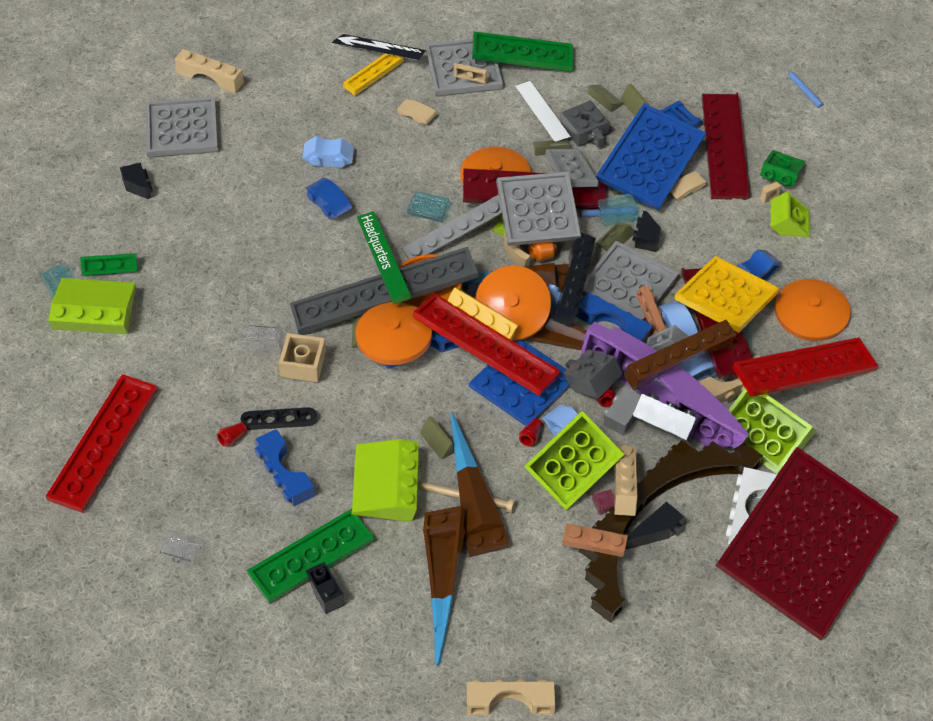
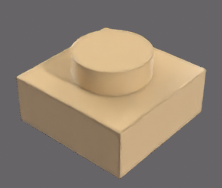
(770, 191)

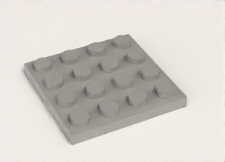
(441, 62)
(181, 126)
(538, 208)
(622, 274)

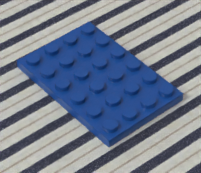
(650, 156)

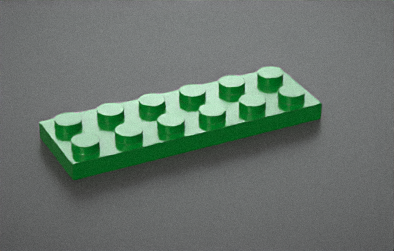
(522, 51)
(326, 544)

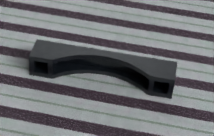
(574, 283)

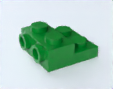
(782, 168)

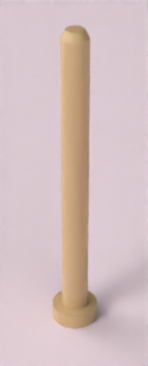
(509, 505)

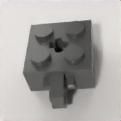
(585, 124)
(592, 373)

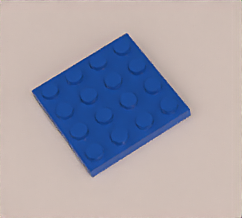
(514, 397)

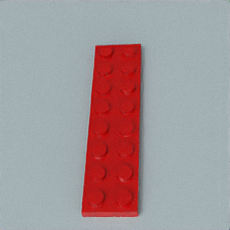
(486, 344)
(804, 366)
(101, 443)

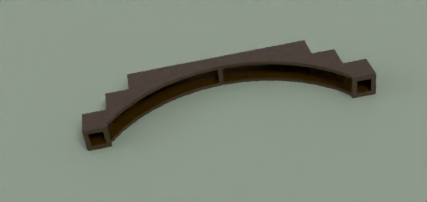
(677, 467)

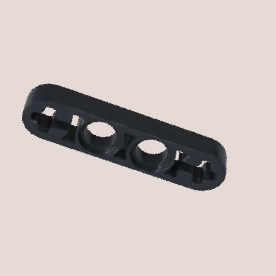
(278, 415)

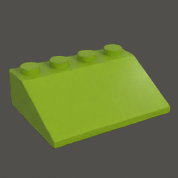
(92, 306)
(771, 428)
(574, 460)
(386, 479)

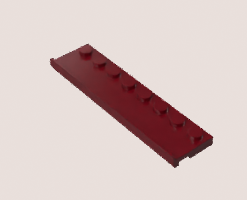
(725, 146)
(481, 186)
(725, 358)

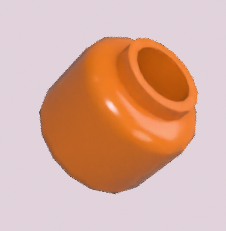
(542, 251)

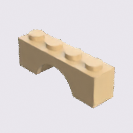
(225, 75)
(724, 390)
(625, 482)
(537, 695)

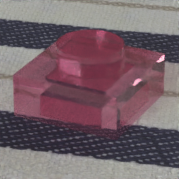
(603, 501)

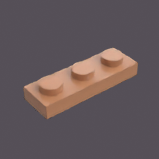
(650, 310)
(594, 540)

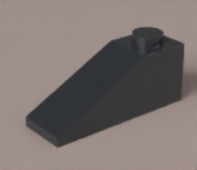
(656, 527)

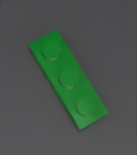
(109, 264)

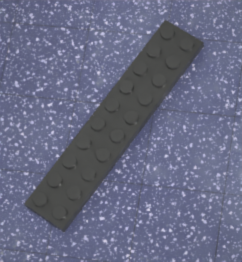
(363, 295)

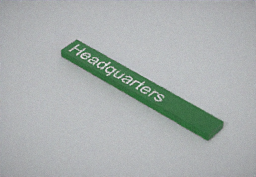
(384, 258)

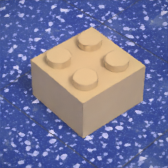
(302, 357)

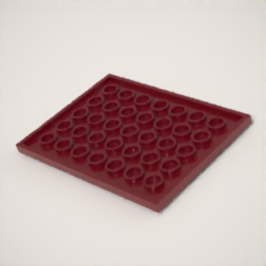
(807, 542)

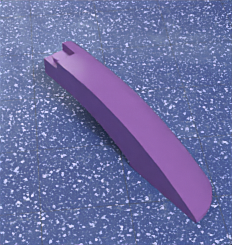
(673, 386)

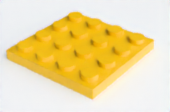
(726, 293)

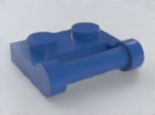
(673, 109)

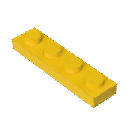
(372, 73)
(483, 313)

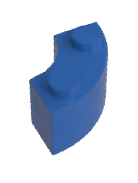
(328, 197)
(761, 264)

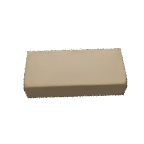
(471, 73)

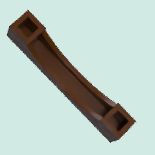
(650, 367)

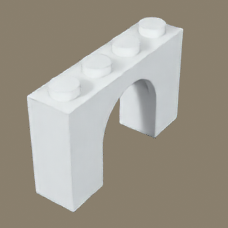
(752, 486)

